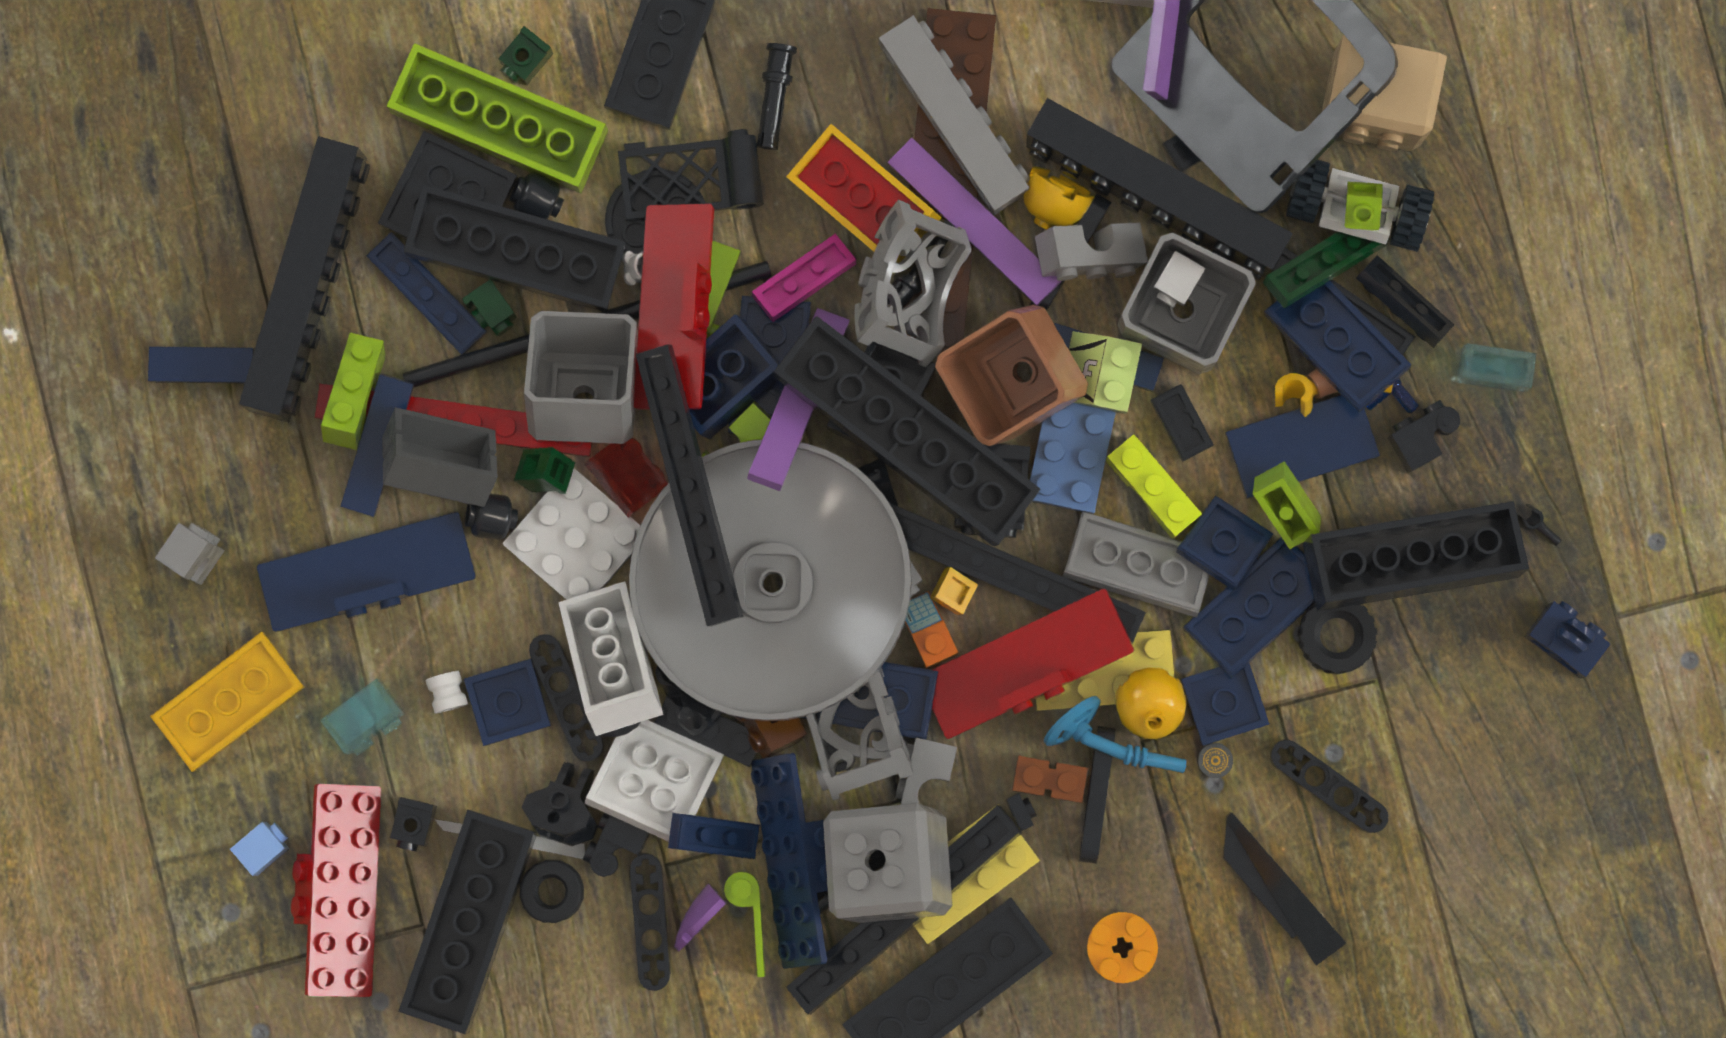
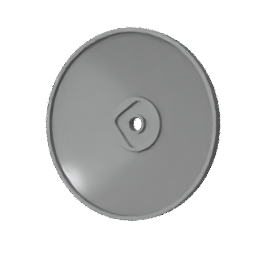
(815, 636)

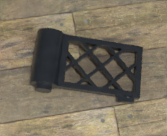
(736, 166)

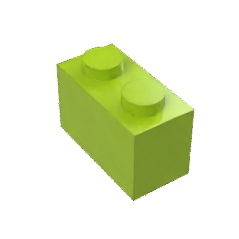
(1286, 505)

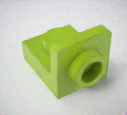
(1363, 205)

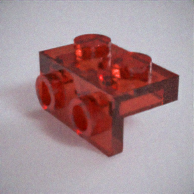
(627, 475)

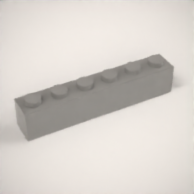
(954, 115)

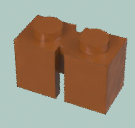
(1035, 776)

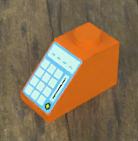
(929, 631)

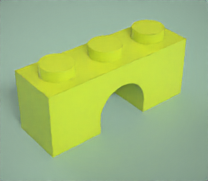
(1154, 486)

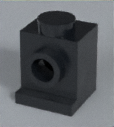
(424, 816)

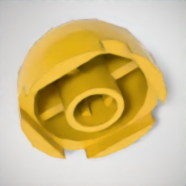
(1055, 199)
(1151, 703)

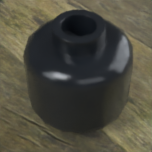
(536, 196)
(493, 519)

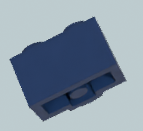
(1568, 638)

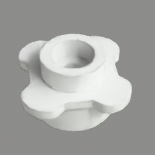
(632, 267)

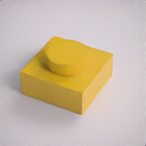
(953, 591)

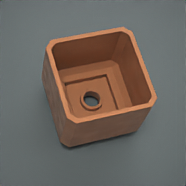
(986, 382)

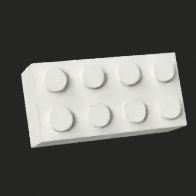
(610, 659)

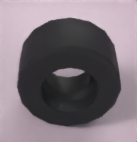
(573, 894)

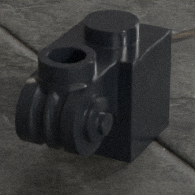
(1415, 440)
(615, 835)

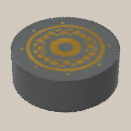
(1215, 760)

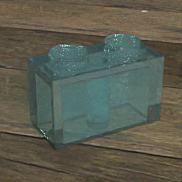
(1496, 367)
(363, 717)

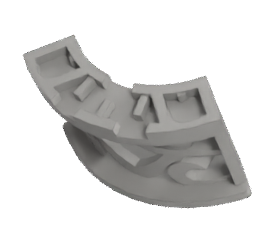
(925, 312)
(889, 751)

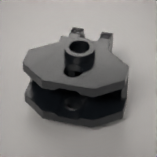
(561, 810)

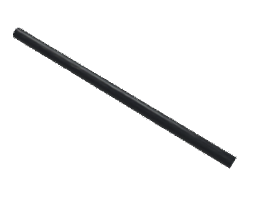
(520, 345)

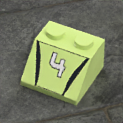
(1108, 367)

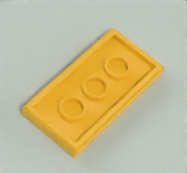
(227, 701)

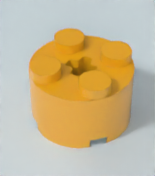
(1139, 958)

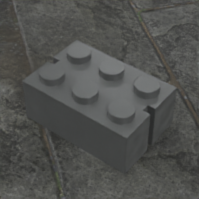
(439, 457)

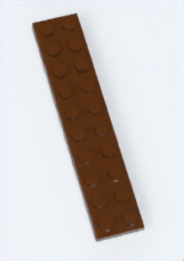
(969, 44)

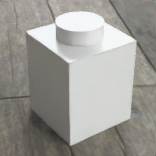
(1178, 280)

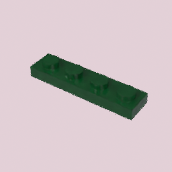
(1318, 266)

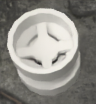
(446, 692)

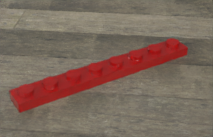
(509, 425)

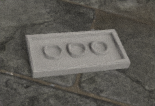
(1135, 565)

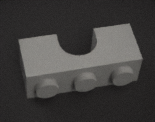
(1067, 254)
(191, 552)
(928, 762)

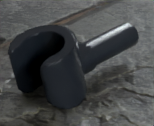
(1536, 522)

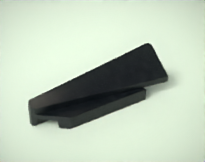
(1278, 892)

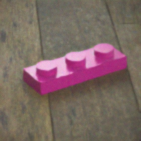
(804, 277)

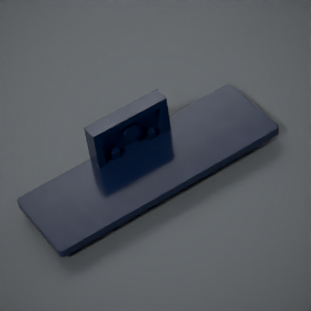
(366, 572)
(793, 860)

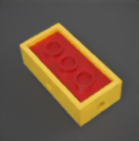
(852, 186)

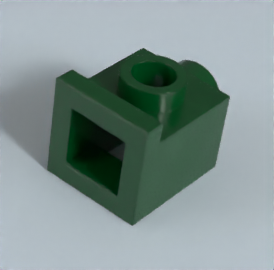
(538, 52)
(491, 308)
(544, 470)

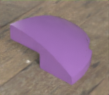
(698, 915)

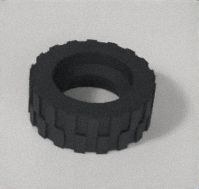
(1344, 661)

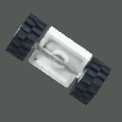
(1409, 218)

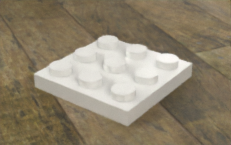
(574, 538)
(653, 776)

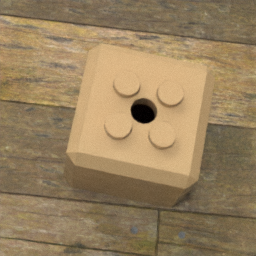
(1404, 110)

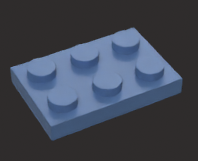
(1072, 457)

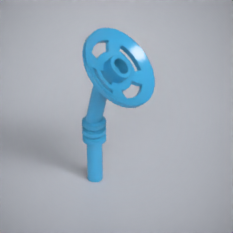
(1076, 726)

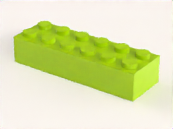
(497, 118)

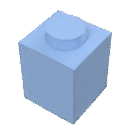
(261, 847)

